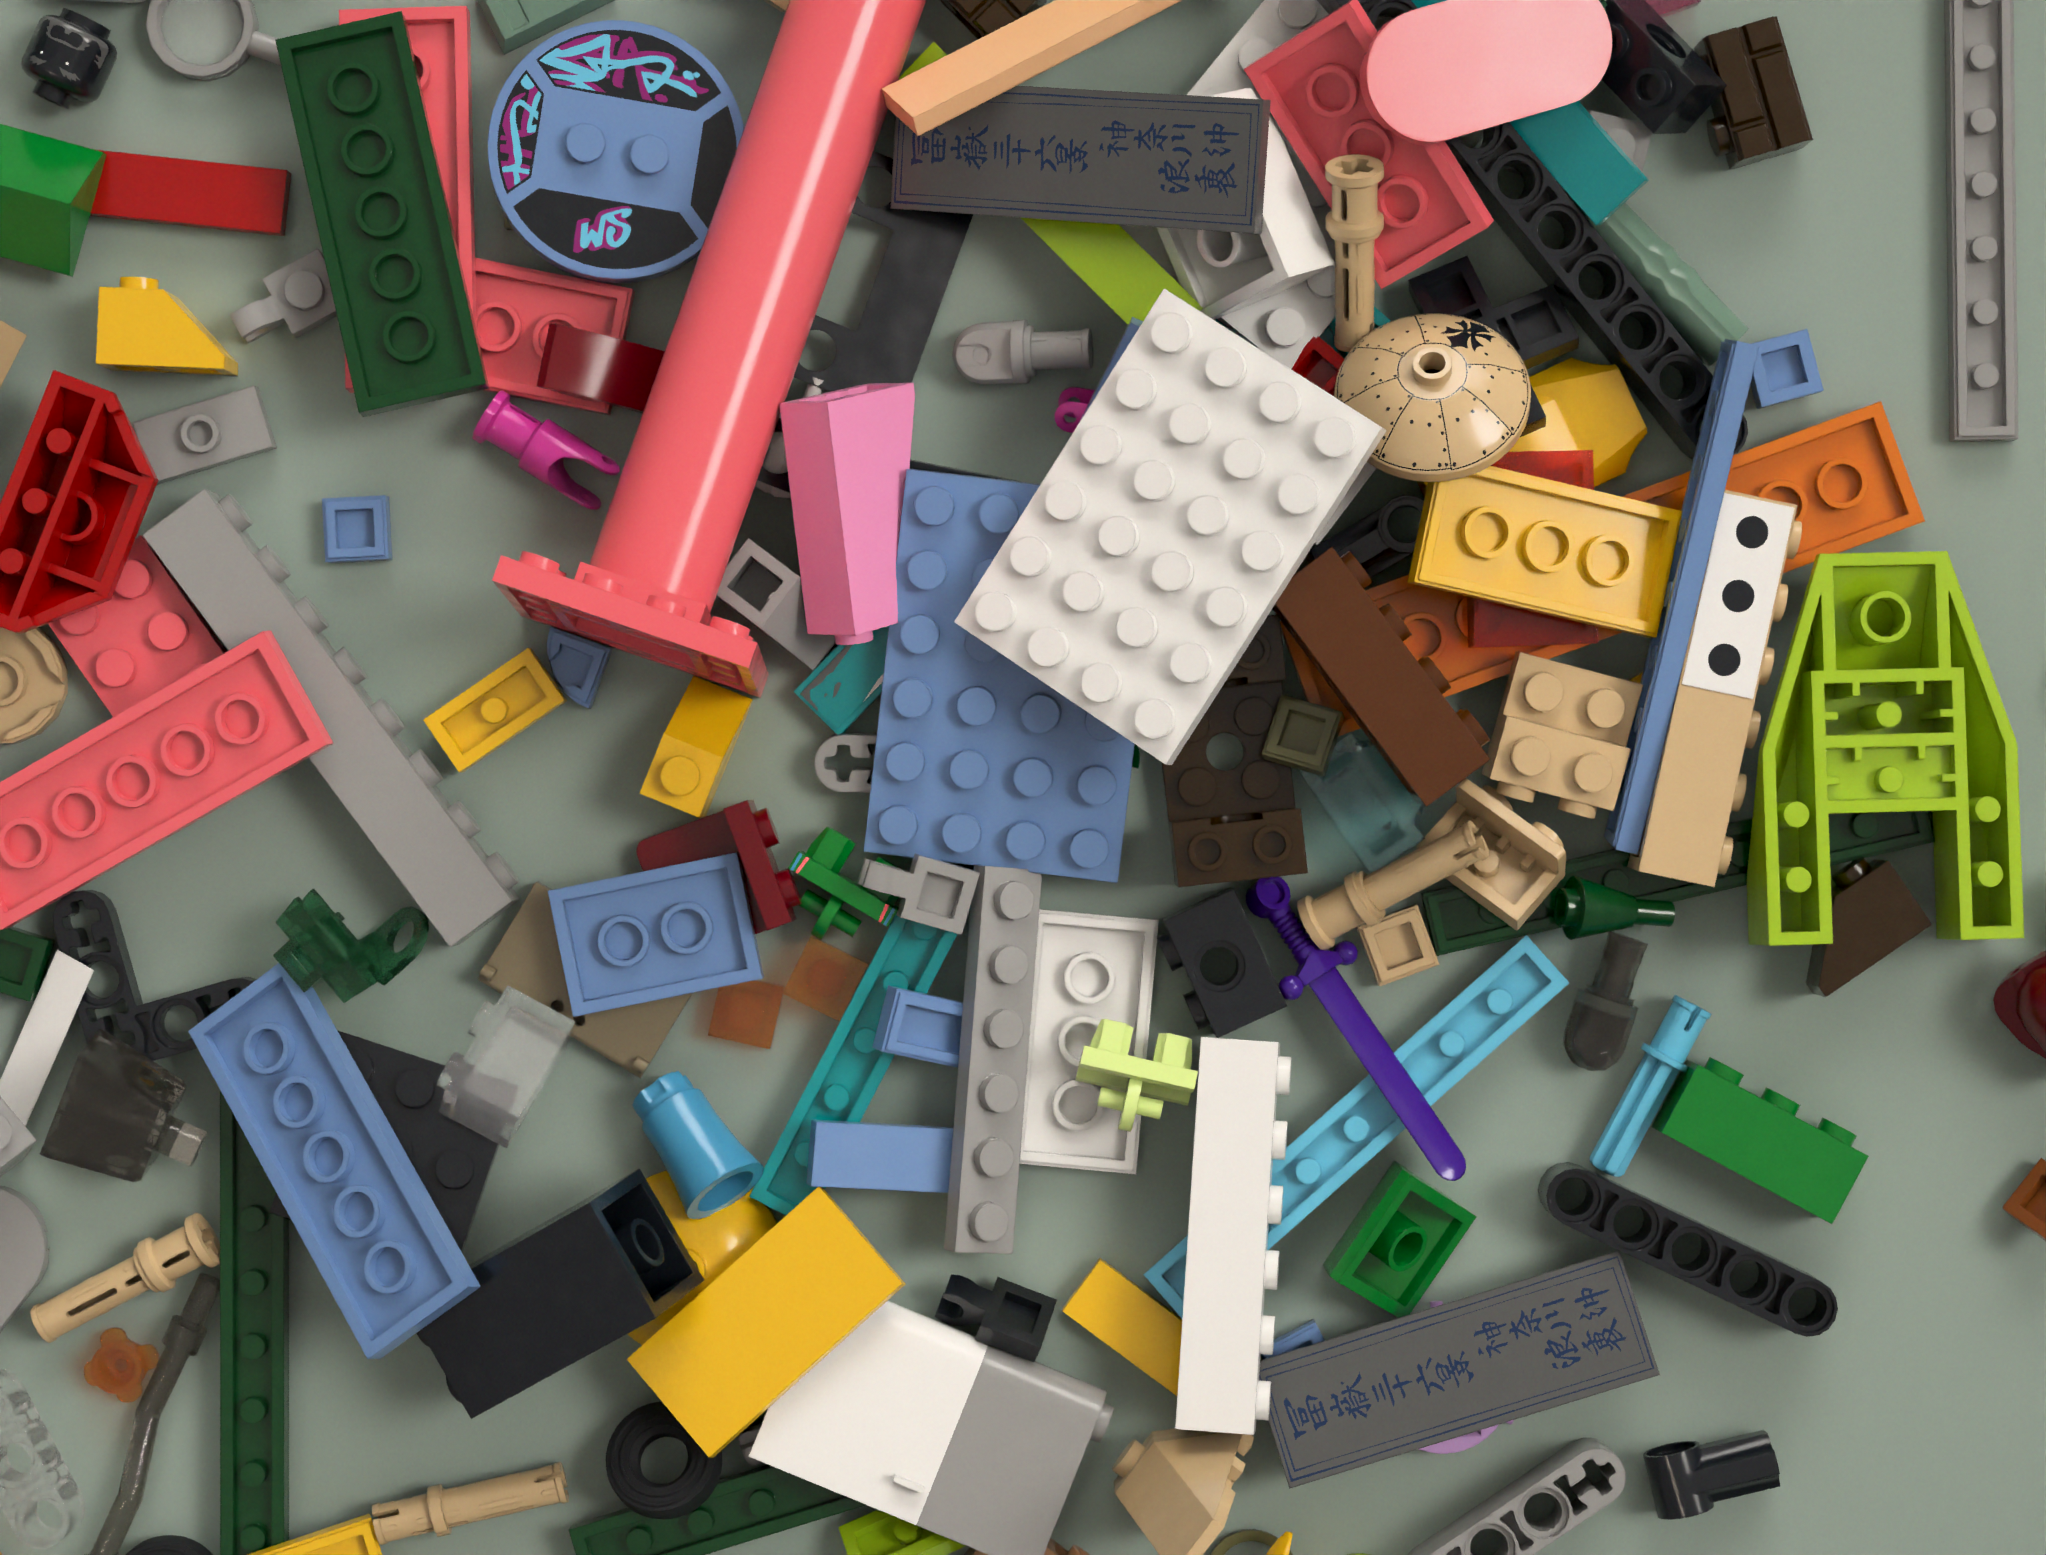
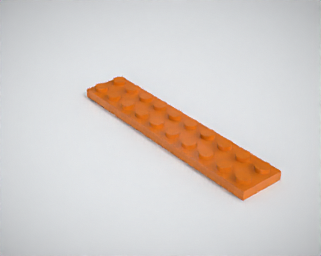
(1837, 472)

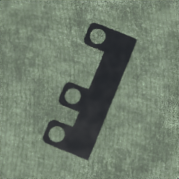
(899, 305)

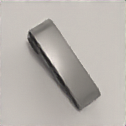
(1506, 1508)

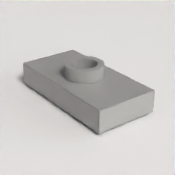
(206, 434)

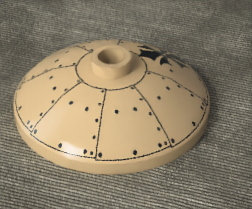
(1440, 421)

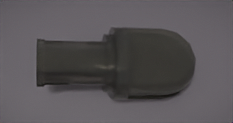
(1604, 1011)

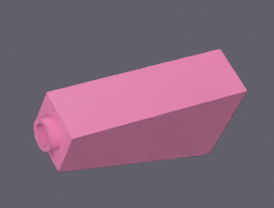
(847, 496)

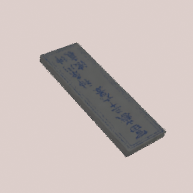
(1092, 159)
(1456, 1369)

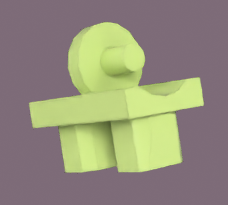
(1163, 1078)

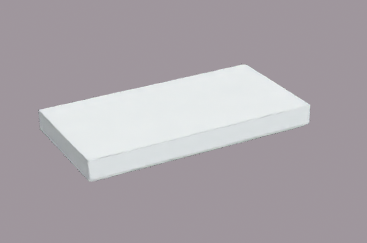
(1083, 973)

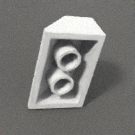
(1243, 268)

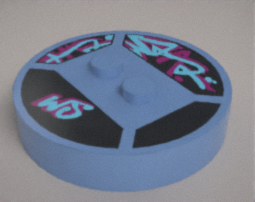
(613, 150)

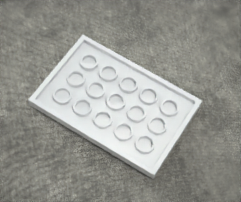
(1169, 526)

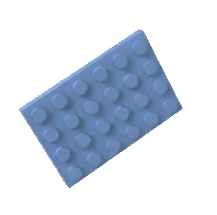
(969, 745)

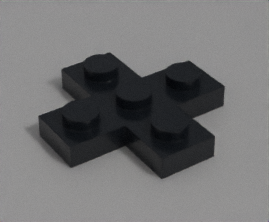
(1531, 324)

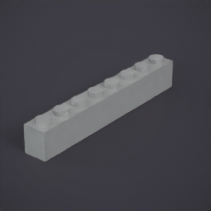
(368, 764)

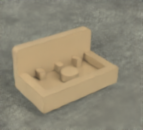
(1522, 858)

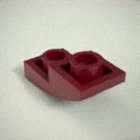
(598, 367)

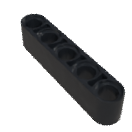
(1711, 1268)

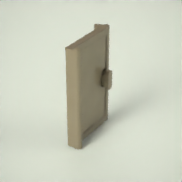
(532, 964)

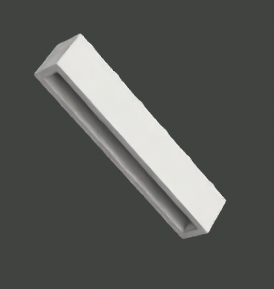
(1229, 1236)

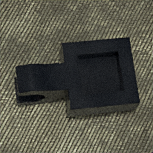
(1007, 1316)

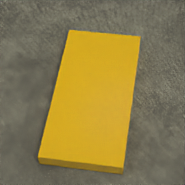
(1547, 548)
(765, 1322)

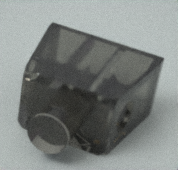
(120, 1113)

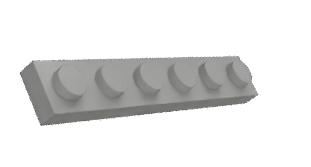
(993, 1061)

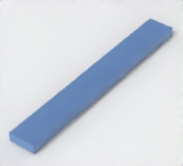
(1684, 585)

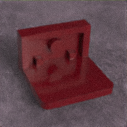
(730, 831)

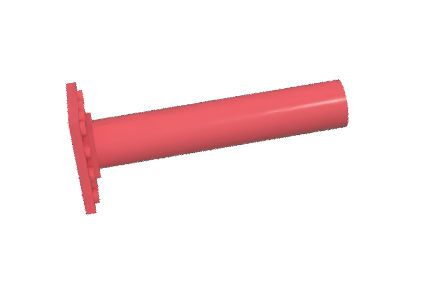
(732, 353)

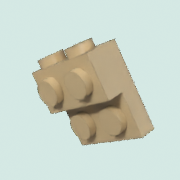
(1562, 734)

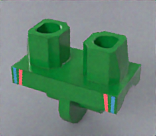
(822, 867)

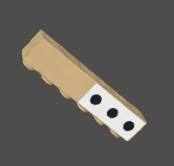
(1717, 692)

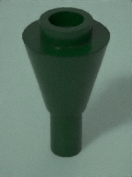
(1594, 909)

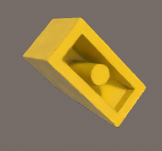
(154, 332)
(696, 747)

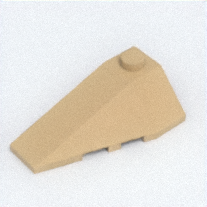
(1180, 1486)

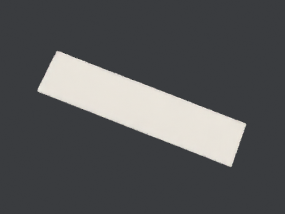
(43, 1034)

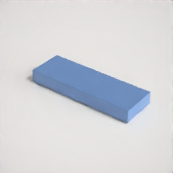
(879, 1156)

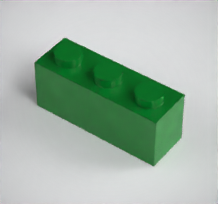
(1761, 1138)

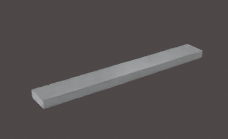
(1981, 220)

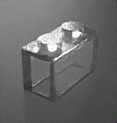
(505, 1066)

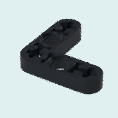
(142, 1019)

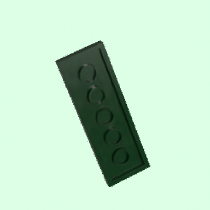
(382, 214)

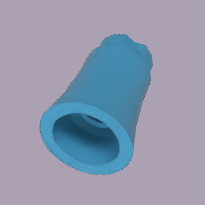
(695, 1146)

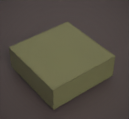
(1303, 735)

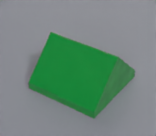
(45, 198)
(1398, 1241)

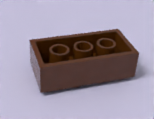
(1379, 679)

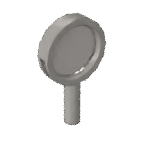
(207, 36)

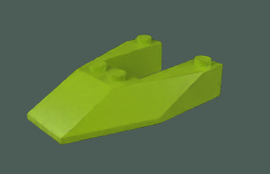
(1886, 714)

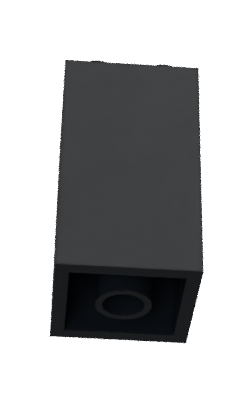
(561, 1294)

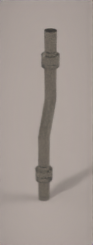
(182, 1340)

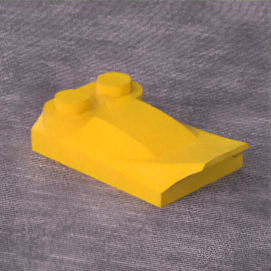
(1585, 410)

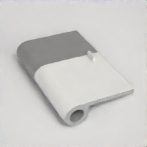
(938, 1431)

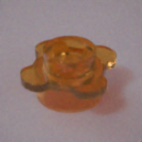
(103, 1371)

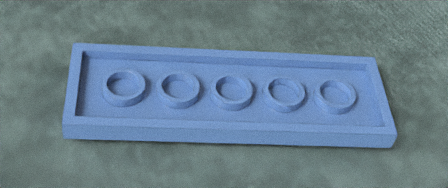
(334, 1161)

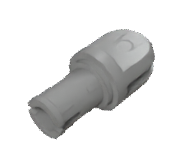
(1014, 352)

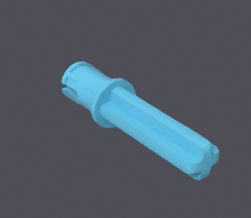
(1649, 1086)

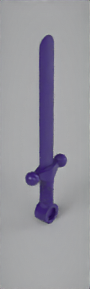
(1317, 968)

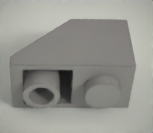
(773, 602)

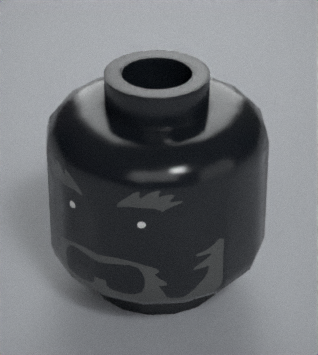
(69, 58)

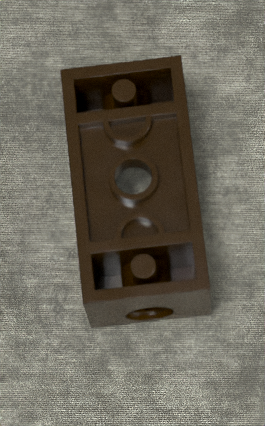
(1246, 817)

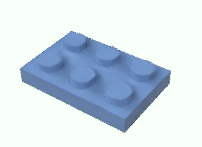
(655, 934)

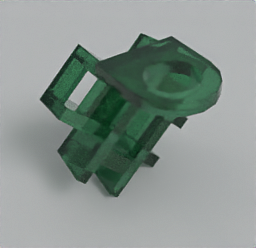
(335, 954)

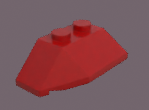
(70, 506)

